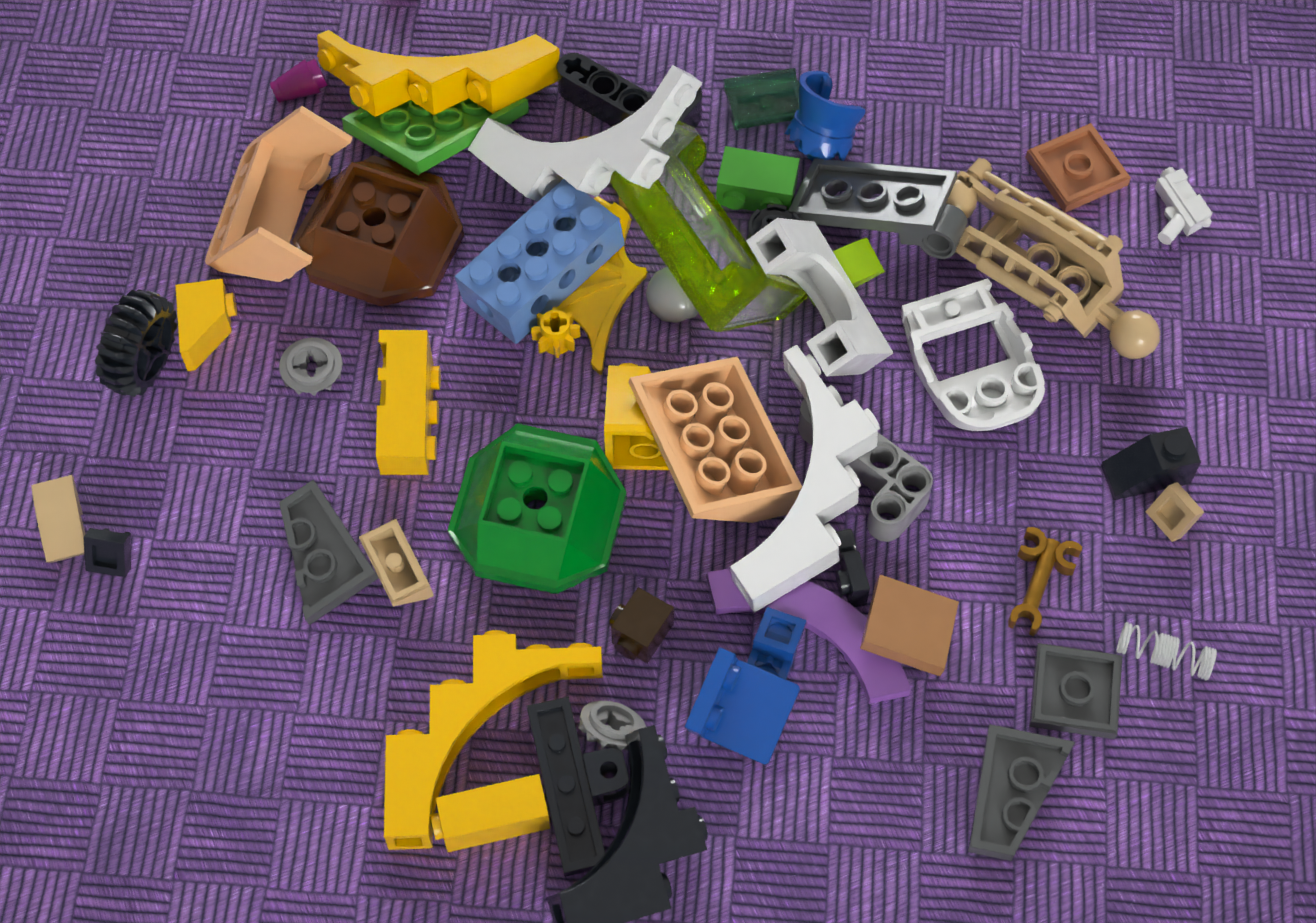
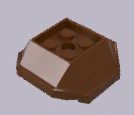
(384, 261)

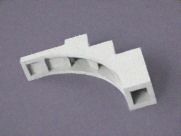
(588, 163)
(801, 543)

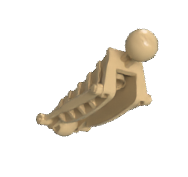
(1060, 244)

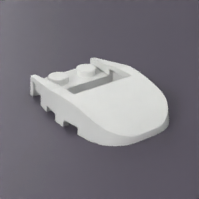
(988, 395)

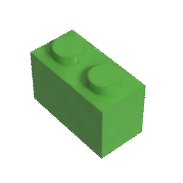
(756, 179)

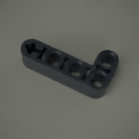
(607, 93)

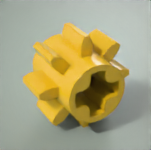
(555, 332)

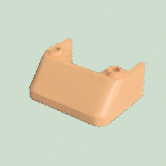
(269, 195)

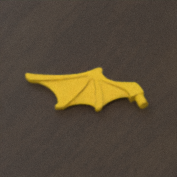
(603, 294)

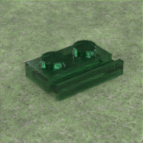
(762, 98)

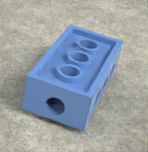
(540, 260)

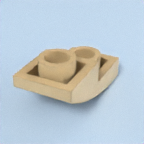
(59, 518)

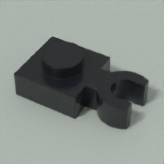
(851, 577)

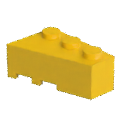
(406, 403)

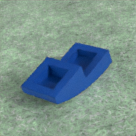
(776, 642)

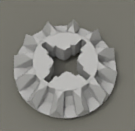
(296, 359)
(620, 722)

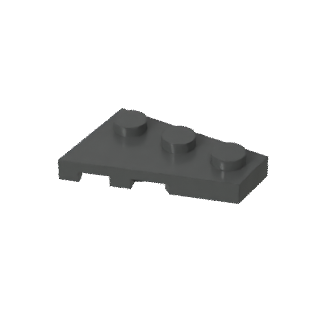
(323, 551)
(1012, 786)

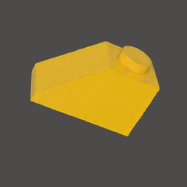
(203, 319)

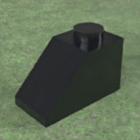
(1152, 464)

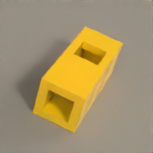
(491, 813)

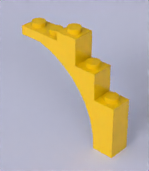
(437, 83)
(420, 762)

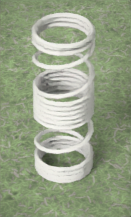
(1167, 648)

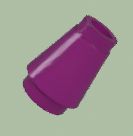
(299, 81)

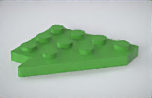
(423, 139)

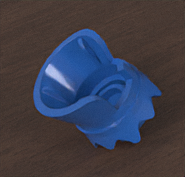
(819, 125)

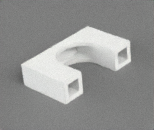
(801, 252)

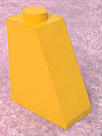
(626, 431)

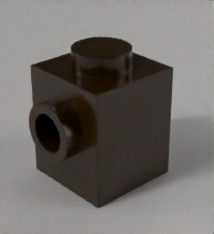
(640, 625)

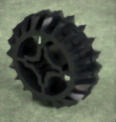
(135, 342)

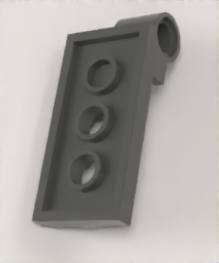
(908, 204)

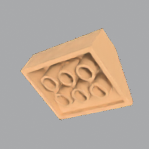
(718, 441)

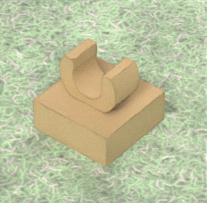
(1174, 511)

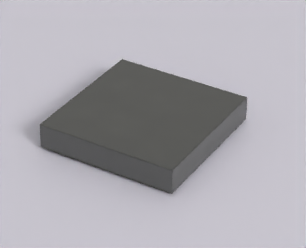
(1076, 691)

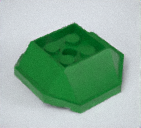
(547, 545)

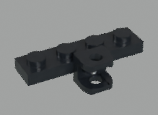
(574, 783)

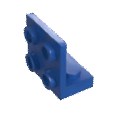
(742, 707)

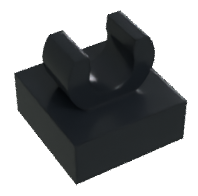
(107, 552)

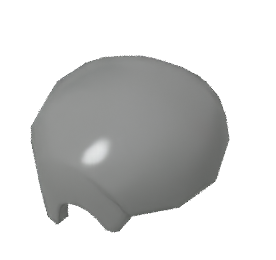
(668, 299)

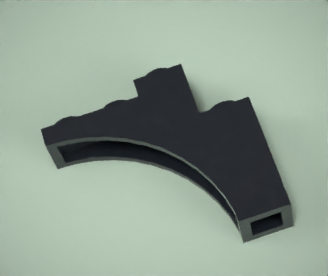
(652, 832)

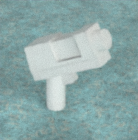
(1184, 207)

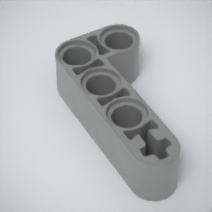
(886, 482)

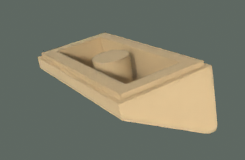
(396, 564)

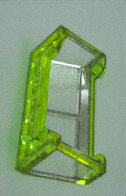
(703, 243)

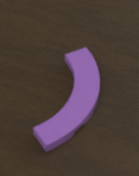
(829, 619)

